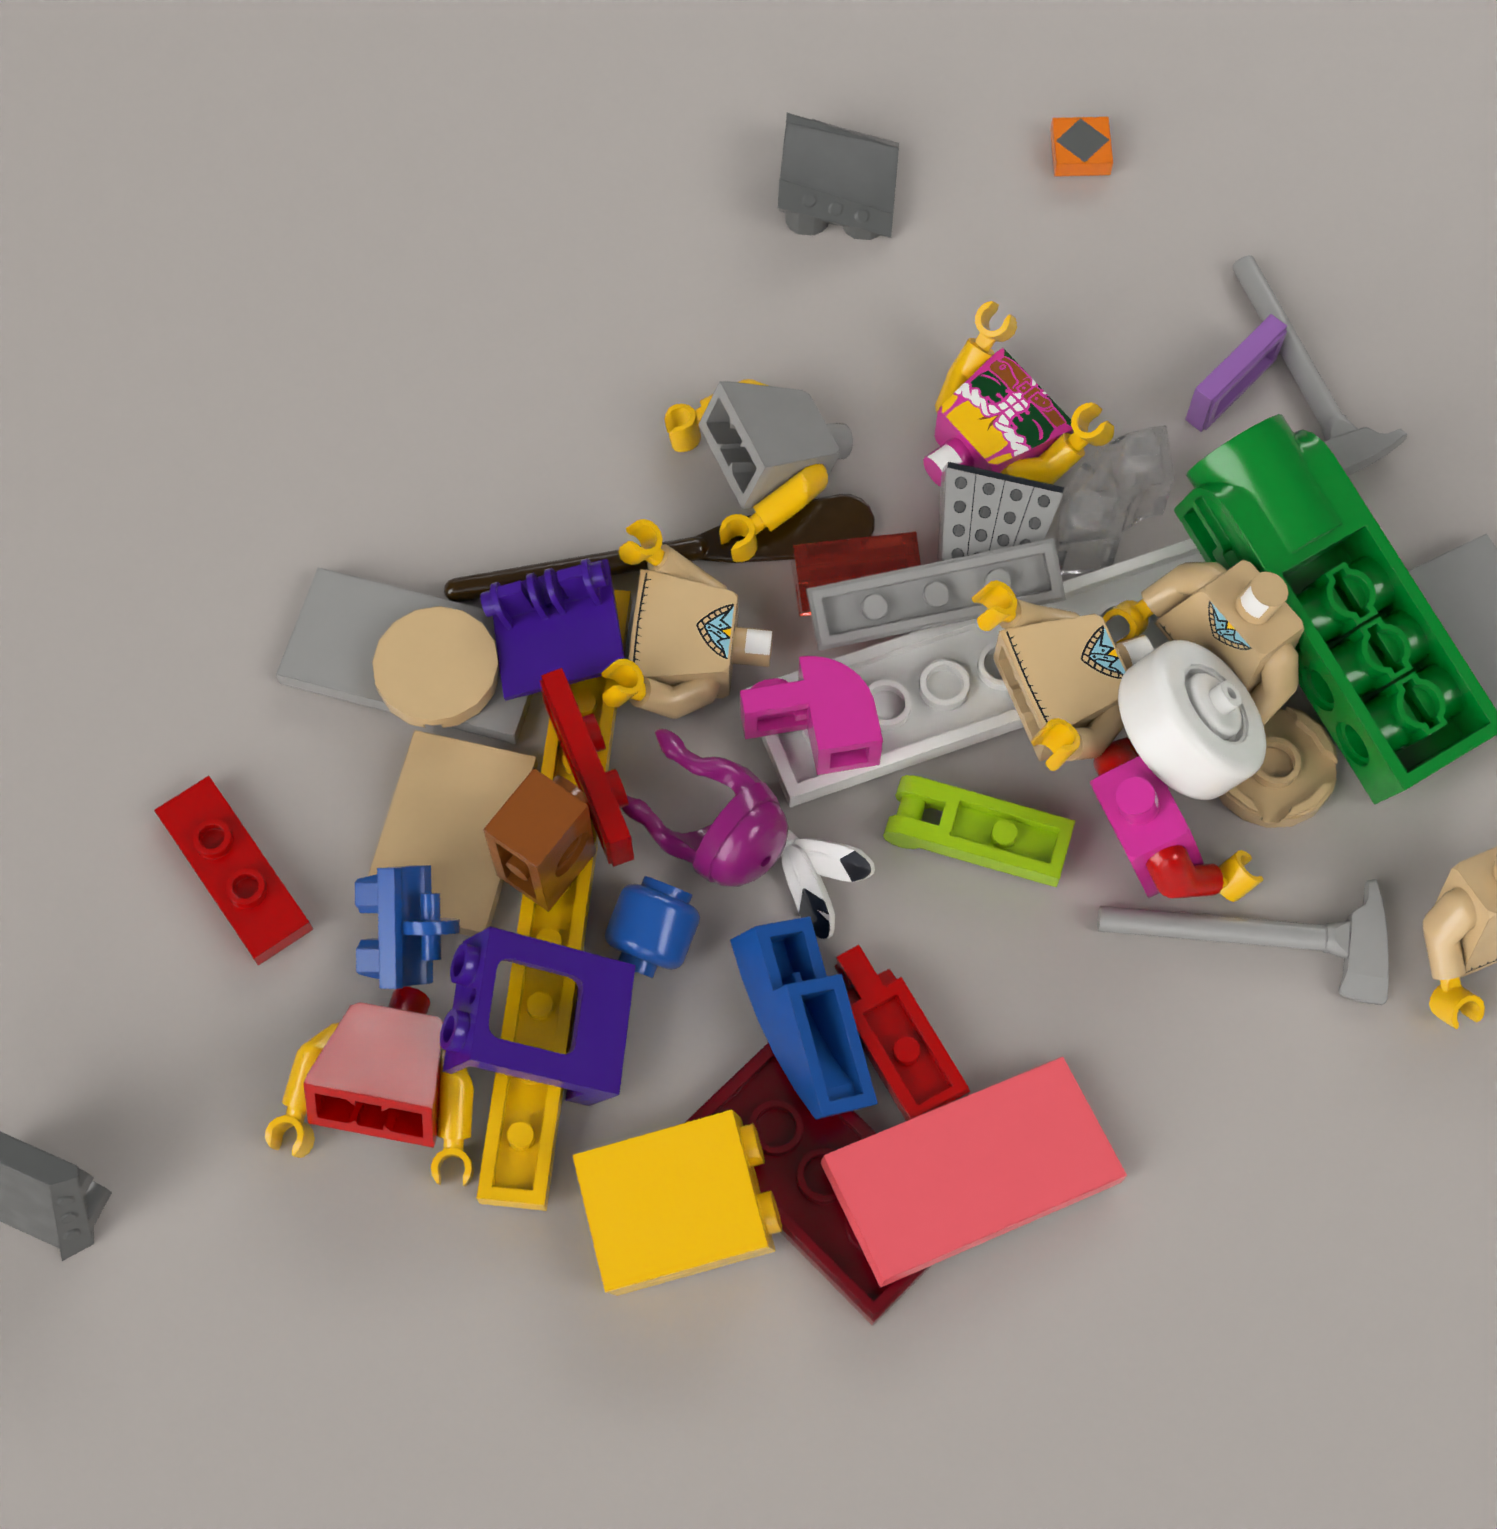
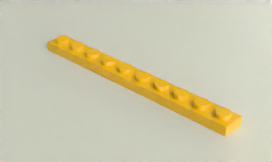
(541, 1003)

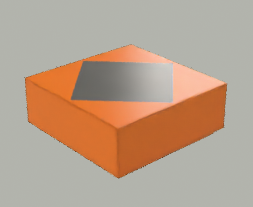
(1081, 146)

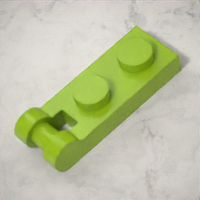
(980, 830)

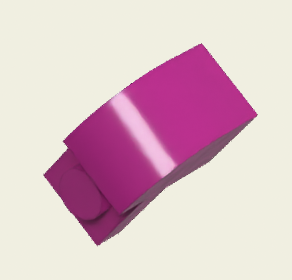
(827, 702)

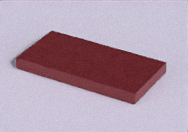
(793, 1172)

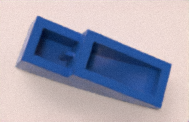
(805, 1016)

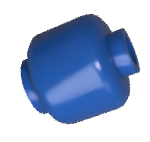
(652, 926)

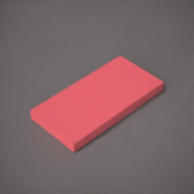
(972, 1170)

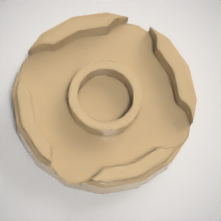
(436, 667)
(1293, 777)

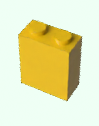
(676, 1202)

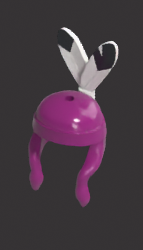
(752, 837)

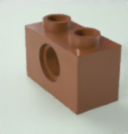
(541, 838)

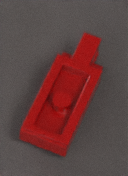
(899, 1038)

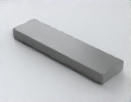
(930, 593)

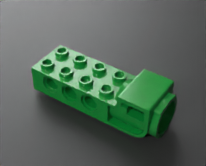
(1370, 640)

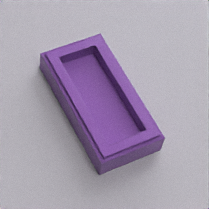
(1236, 373)

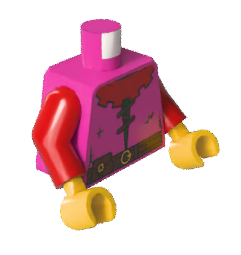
(1157, 833)

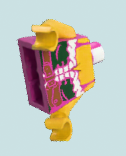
(1002, 419)

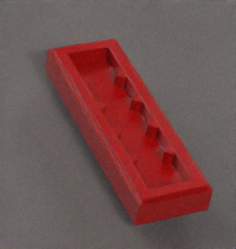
(580, 742)
(234, 870)

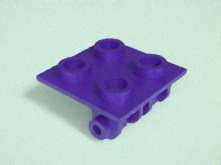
(554, 624)

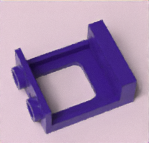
(598, 1045)

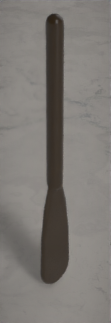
(819, 521)

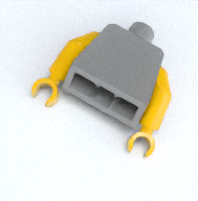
(769, 449)

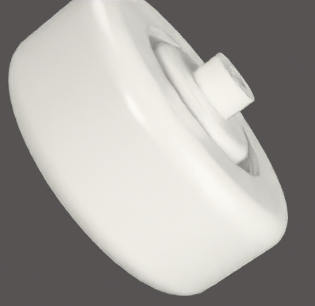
(1192, 720)

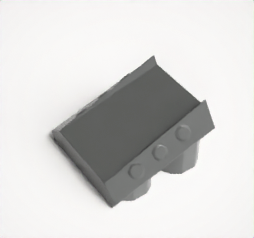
(836, 179)
(48, 1197)

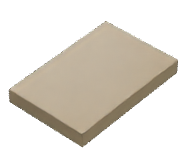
(439, 818)

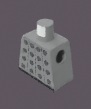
(991, 511)

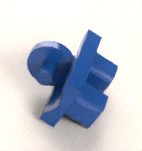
(406, 926)

